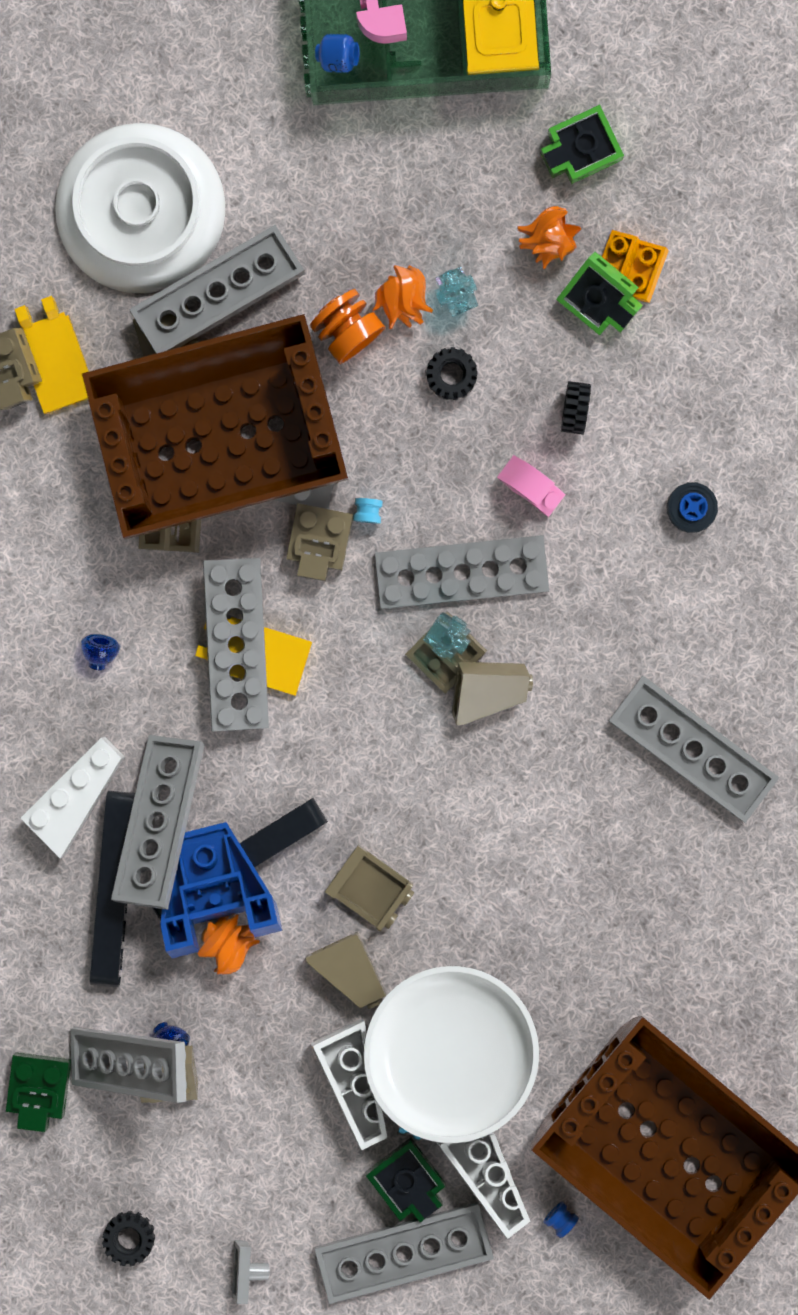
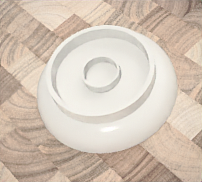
(140, 208)
(451, 1054)

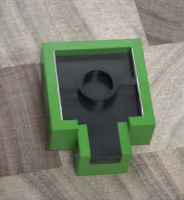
(581, 146)
(600, 295)

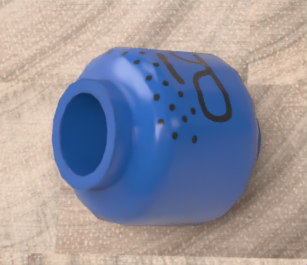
(337, 53)

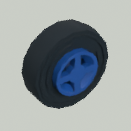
(700, 501)

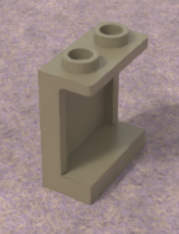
(370, 888)

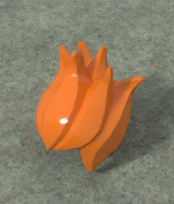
(549, 235)
(403, 296)
(227, 944)

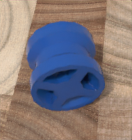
(561, 1219)

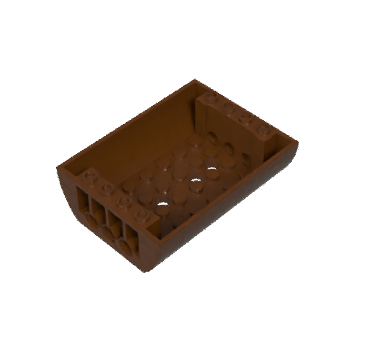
(209, 396)
(644, 1177)

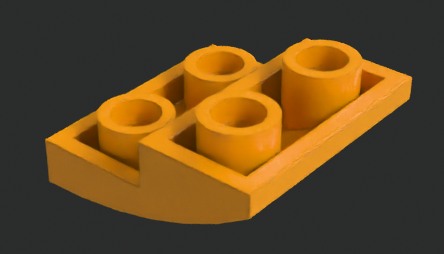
(637, 261)

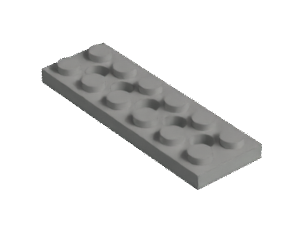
(217, 273)
(473, 555)
(251, 657)
(713, 745)
(170, 835)
(137, 1051)
(397, 1271)

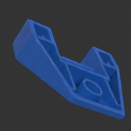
(213, 883)

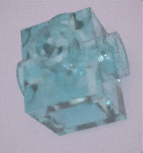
(456, 291)
(448, 636)

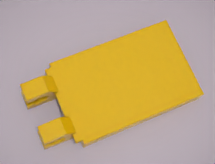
(56, 357)
(283, 655)

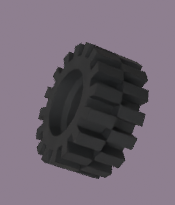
(443, 358)
(576, 407)
(123, 1254)

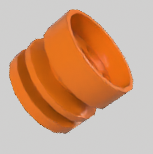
(349, 329)

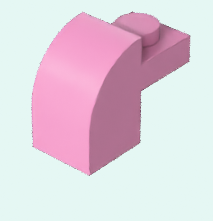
(381, 24)
(531, 485)

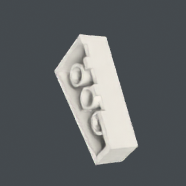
(68, 803)
(343, 1064)
(490, 1180)

